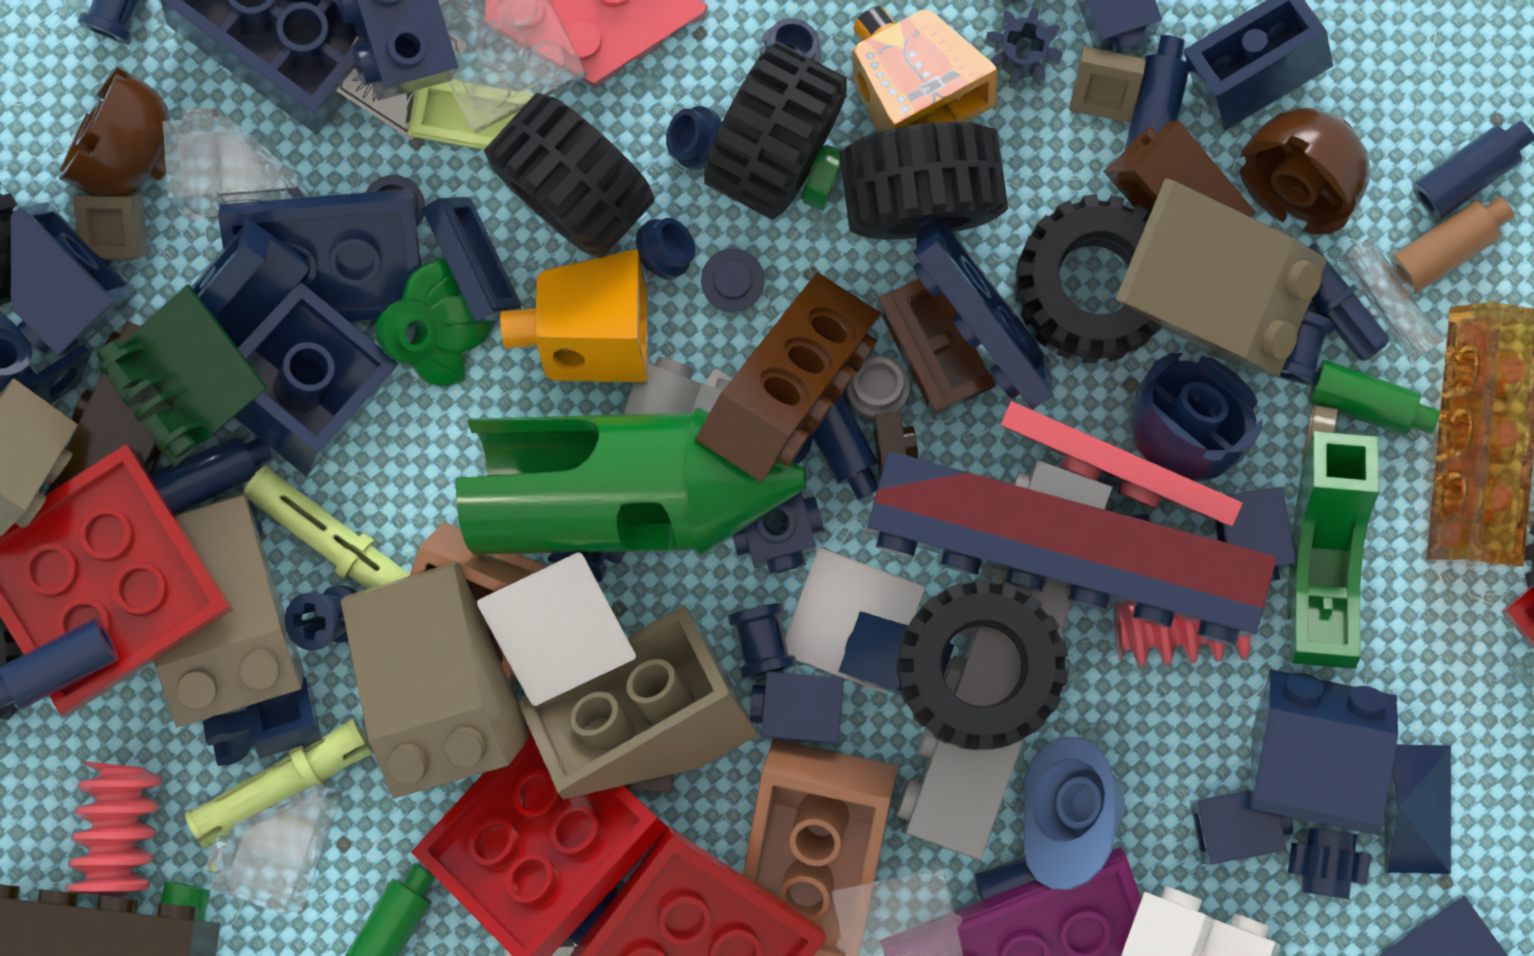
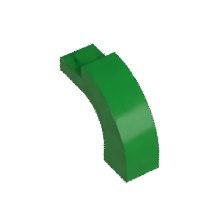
(1328, 545)

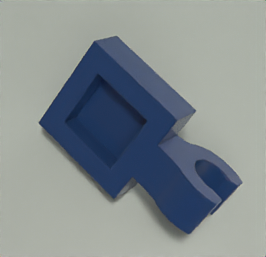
(266, 725)

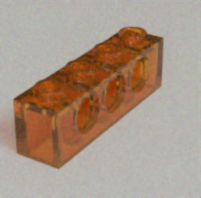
(1484, 438)

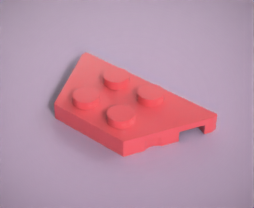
(618, 31)
(1139, 478)

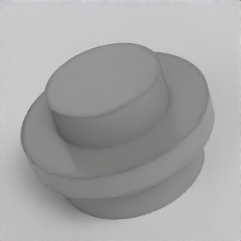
(879, 387)

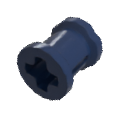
(111, 19)
(1303, 360)
(324, 627)
(762, 640)

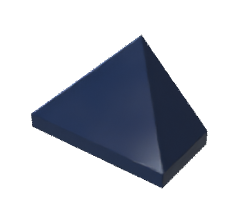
(1419, 811)

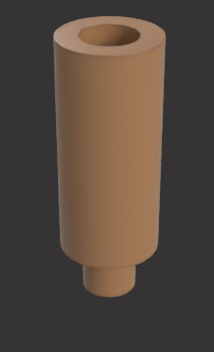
(1451, 243)

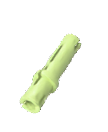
(306, 519)
(287, 777)

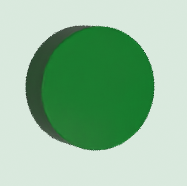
(822, 178)

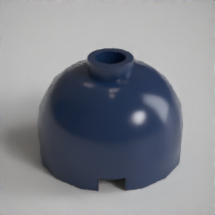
(1194, 417)

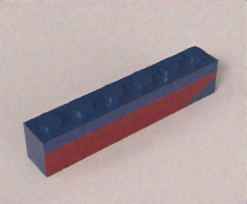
(1070, 546)

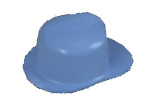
(1070, 812)

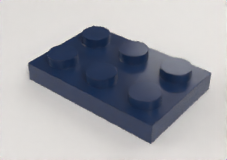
(355, 244)
(982, 313)

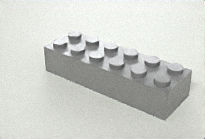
(963, 787)

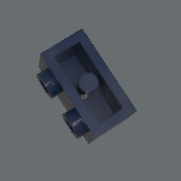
(400, 44)
(1258, 59)

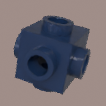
(784, 550)

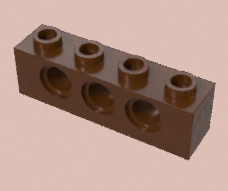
(791, 379)

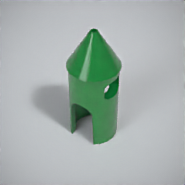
(609, 486)

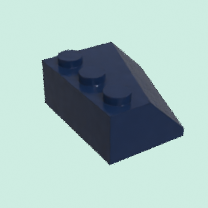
(281, 48)

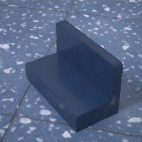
(249, 280)

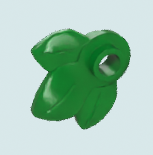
(441, 326)

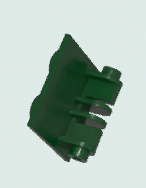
(180, 375)

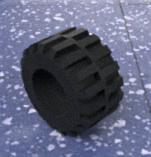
(774, 130)
(922, 174)
(569, 175)
(1041, 294)
(1040, 655)

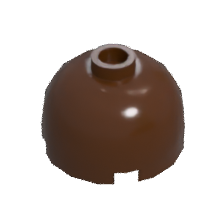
(118, 139)
(1308, 167)

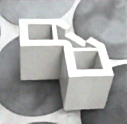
(1177, 929)

